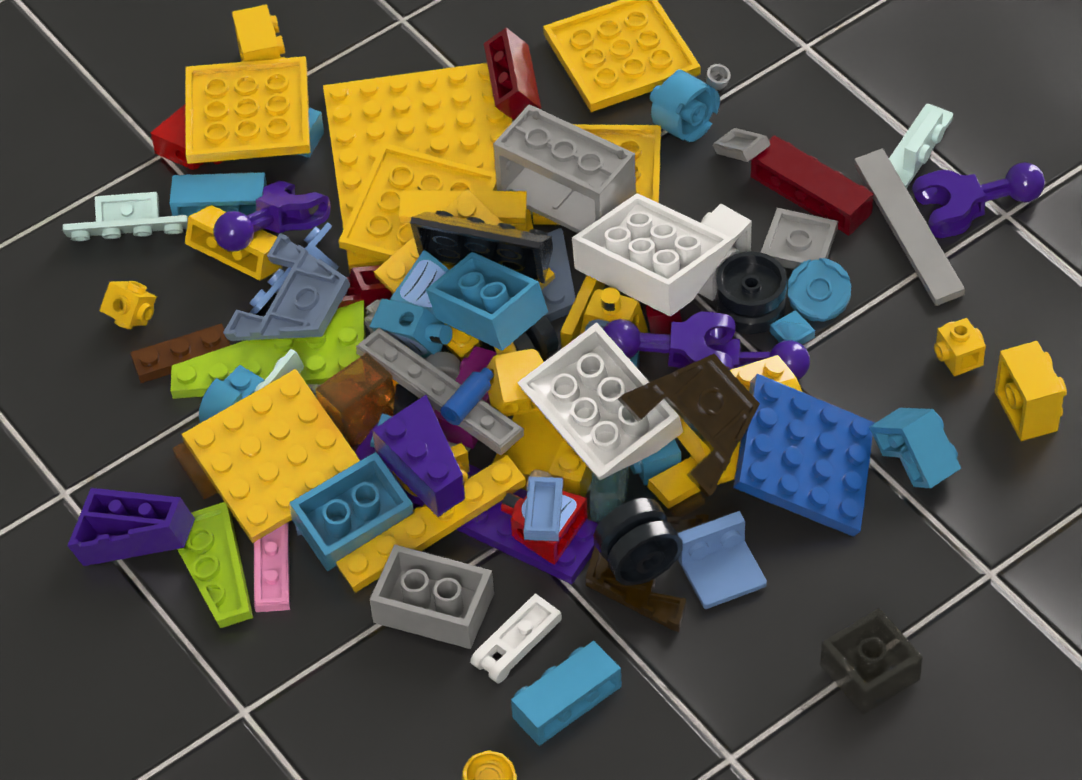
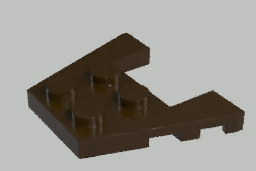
(709, 403)
(659, 607)

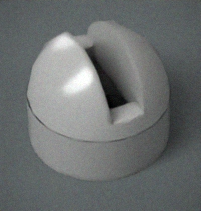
(712, 74)

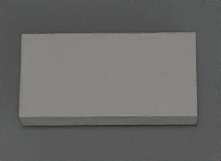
(741, 144)

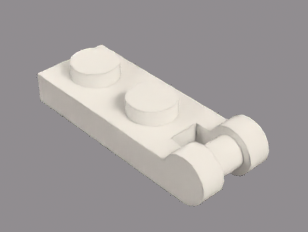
(516, 637)

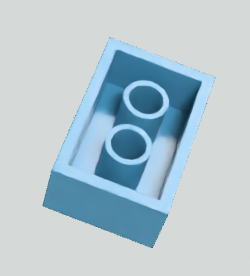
(487, 300)
(350, 509)

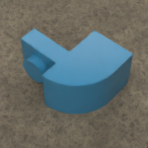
(228, 392)

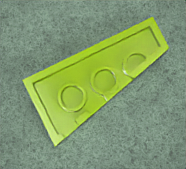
(216, 565)

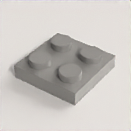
(799, 237)

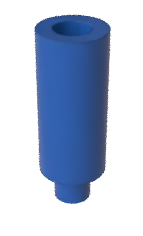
(467, 396)

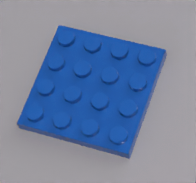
(805, 456)

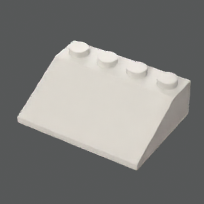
(650, 253)
(580, 398)

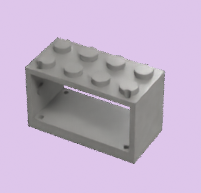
(563, 168)

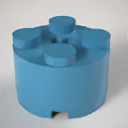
(684, 106)

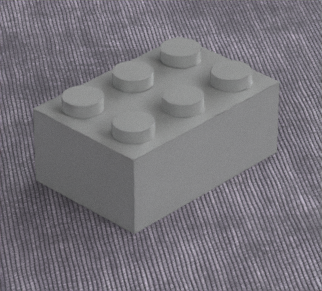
(432, 596)

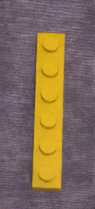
(425, 528)

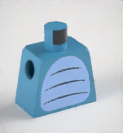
(421, 275)
(412, 326)

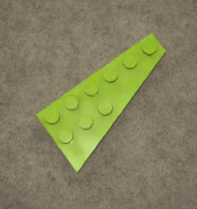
(320, 355)

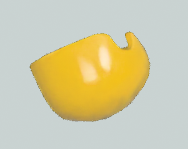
(489, 766)

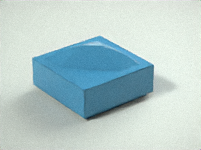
(793, 328)

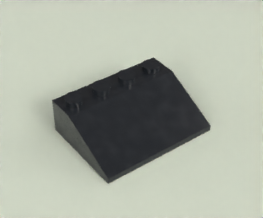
(454, 238)

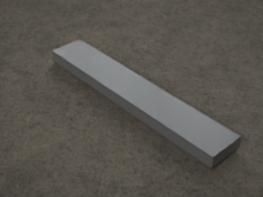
(909, 227)
(425, 379)

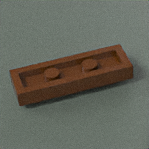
(158, 359)

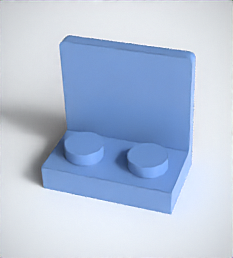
(720, 561)

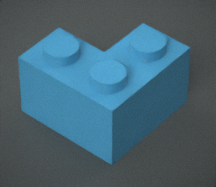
(919, 442)

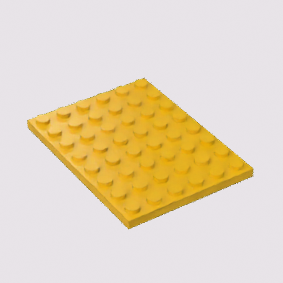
(430, 112)

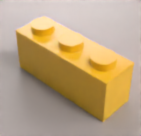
(251, 260)

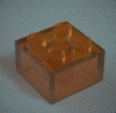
(358, 398)

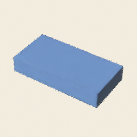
(543, 508)

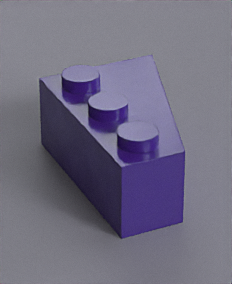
(420, 456)
(128, 525)

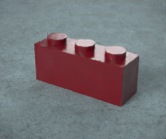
(511, 73)

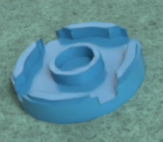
(819, 289)

